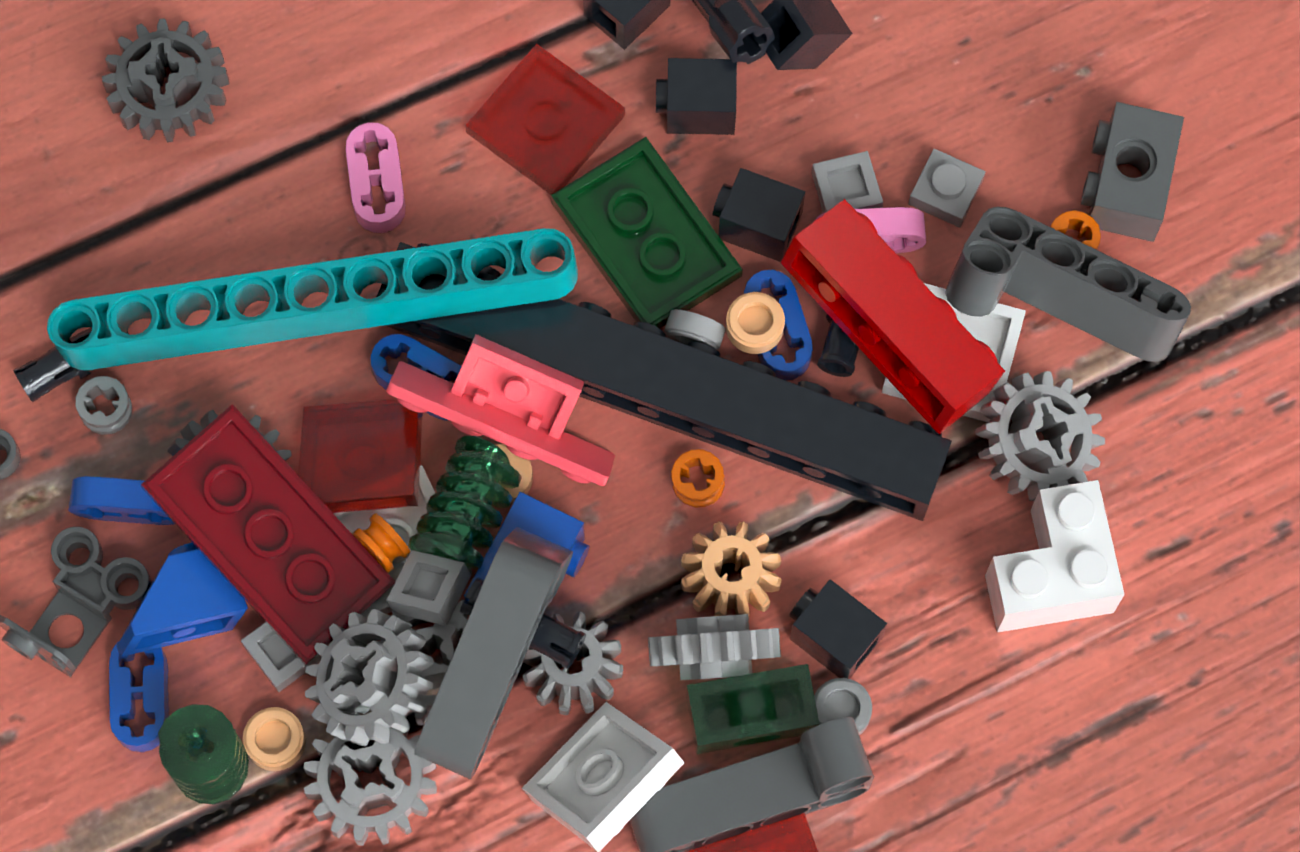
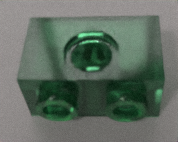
(751, 708)

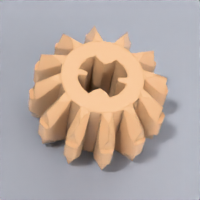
(707, 566)

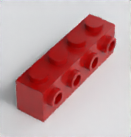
(892, 315)

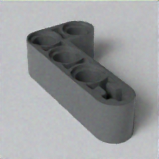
(1068, 282)
(492, 650)
(795, 780)

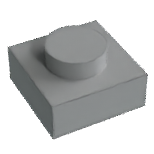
(847, 179)
(946, 188)
(428, 587)
(275, 657)

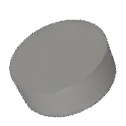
(689, 326)
(843, 699)

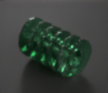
(466, 503)
(186, 754)

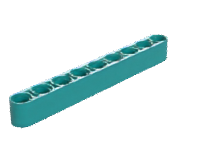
(289, 286)

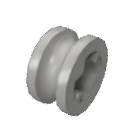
(109, 389)

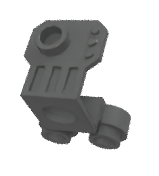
(84, 592)

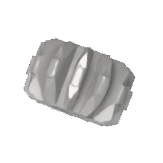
(595, 669)

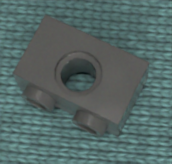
(1150, 144)

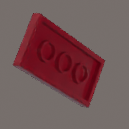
(267, 533)

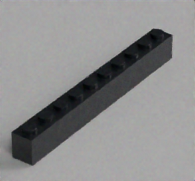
(709, 396)

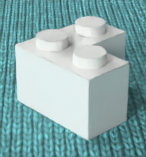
(1070, 572)

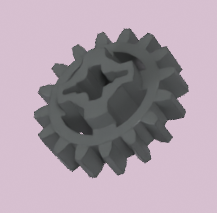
(142, 74)

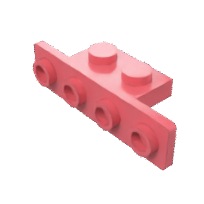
(511, 403)

